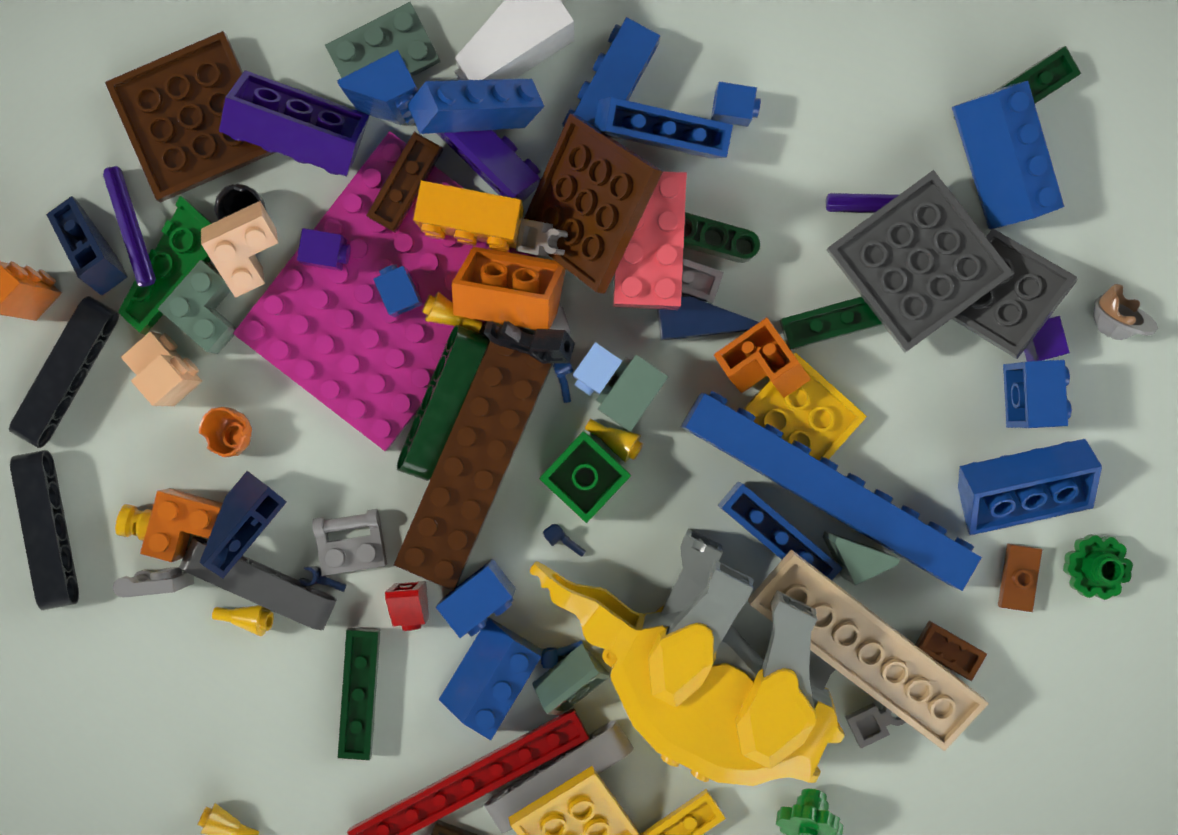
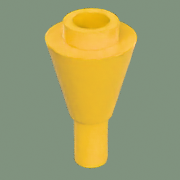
(440, 311)
(621, 442)
(252, 618)
(220, 822)

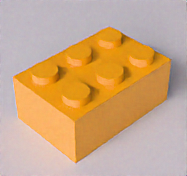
(468, 216)

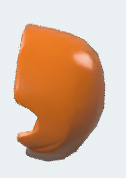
(226, 431)

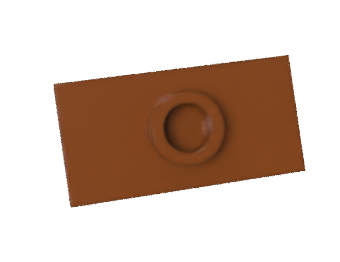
(1019, 577)
(951, 650)

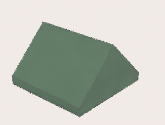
(858, 560)
(569, 681)

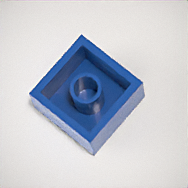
(1036, 394)
(476, 599)

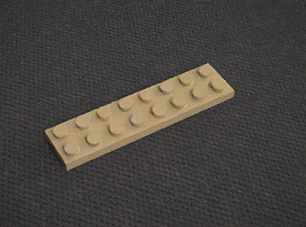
(874, 654)

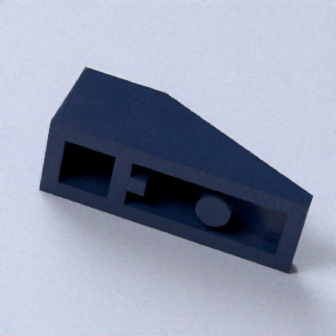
(86, 247)
(699, 319)
(240, 521)

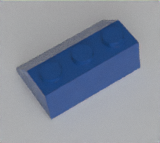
(382, 89)
(490, 678)

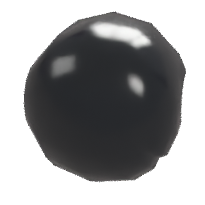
(235, 198)

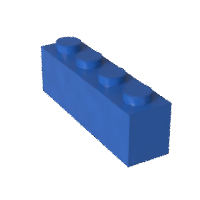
(617, 69)
(475, 105)
(663, 128)
(773, 529)

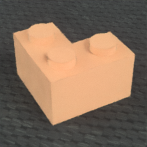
(233, 246)
(160, 370)

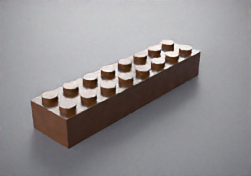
(472, 465)

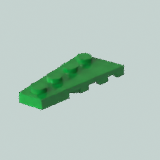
(171, 262)

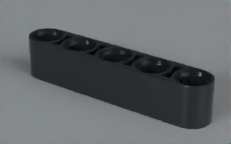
(64, 372)
(44, 530)

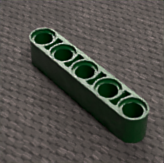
(728, 233)
(442, 402)

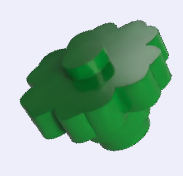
(1098, 566)
(809, 816)

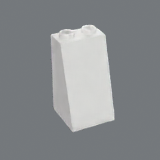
(515, 40)

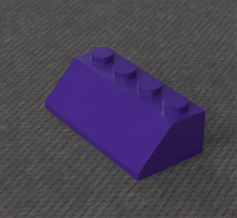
(293, 123)
(495, 162)

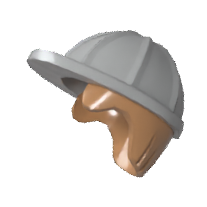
(1121, 317)

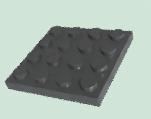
(919, 261)

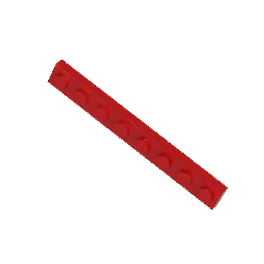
(477, 778)

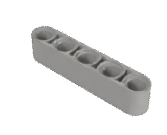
(601, 750)

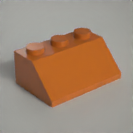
(508, 288)
(25, 291)

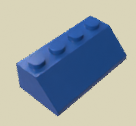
(1008, 155)
(1028, 486)

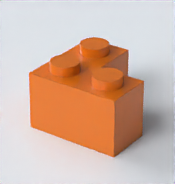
(762, 354)
(174, 519)

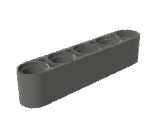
(264, 587)

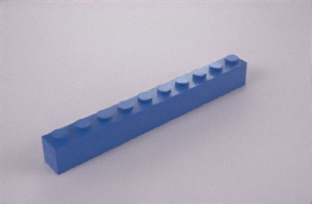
(830, 490)

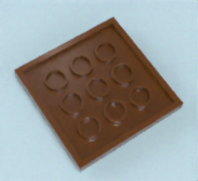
(176, 115)
(596, 196)

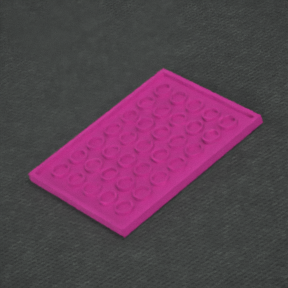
(332, 324)

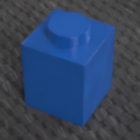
(735, 104)
(397, 290)

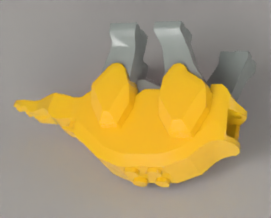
(697, 681)

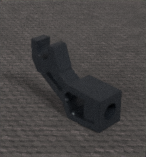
(545, 344)

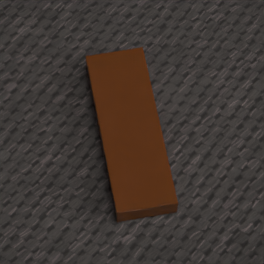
(404, 182)

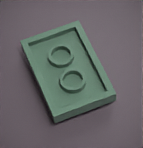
(390, 32)

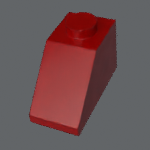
(408, 604)

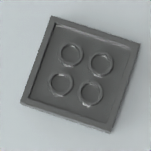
(1020, 304)

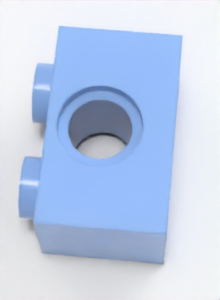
(596, 370)

